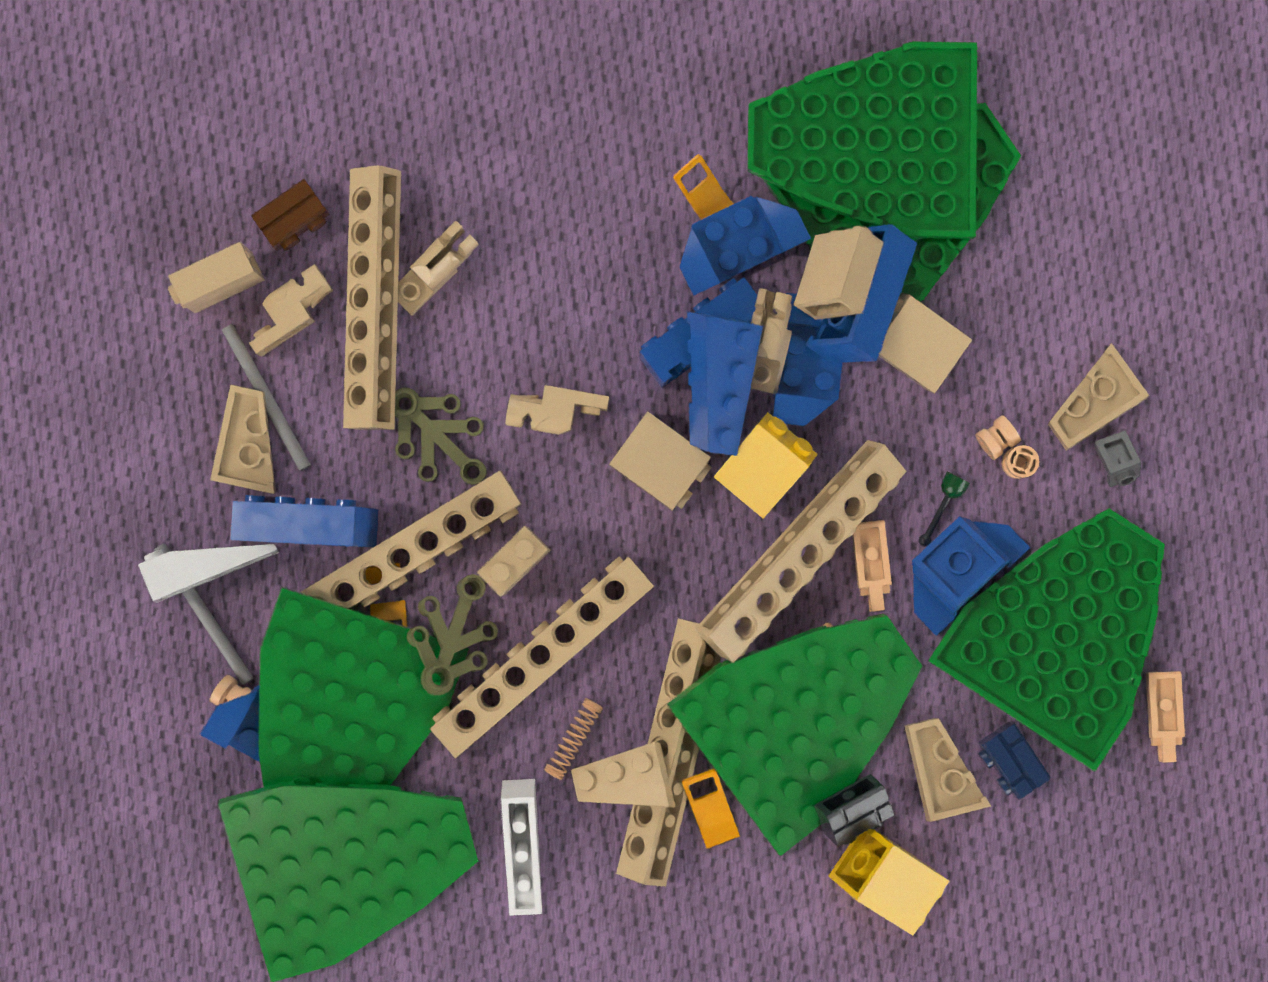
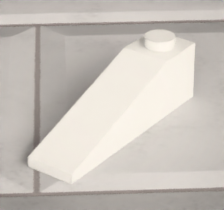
(182, 570)
(521, 846)

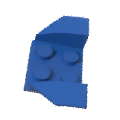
(738, 241)
(807, 380)
(959, 566)
(236, 724)

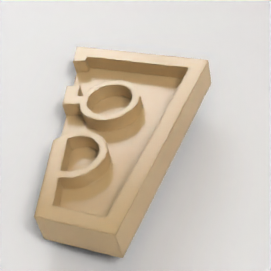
(1098, 400)
(244, 442)
(942, 777)
(626, 778)

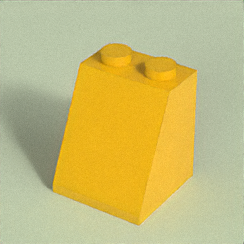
(889, 880)

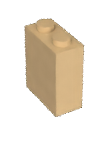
(839, 273)
(215, 278)
(922, 343)
(661, 462)
(514, 561)

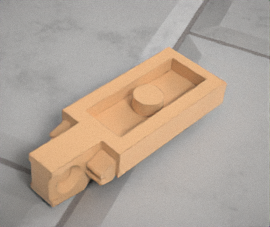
(872, 562)
(1165, 712)

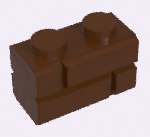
(291, 216)

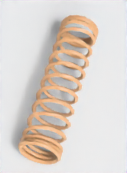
(591, 706)

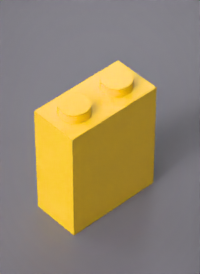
(766, 465)

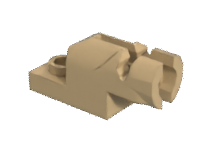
(434, 268)
(289, 309)
(773, 341)
(555, 410)

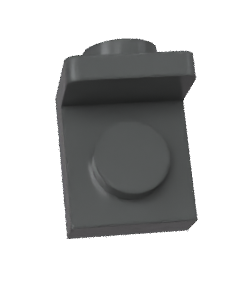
(1118, 459)

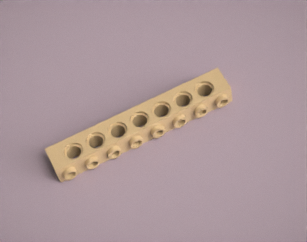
(372, 298)
(849, 484)
(494, 487)
(459, 738)
(655, 829)

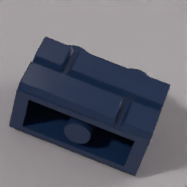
(1013, 760)

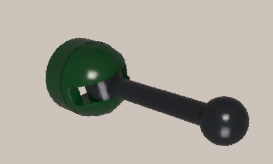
(952, 488)

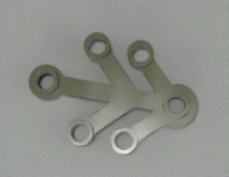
(433, 432)
(450, 638)

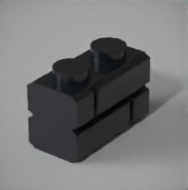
(854, 810)

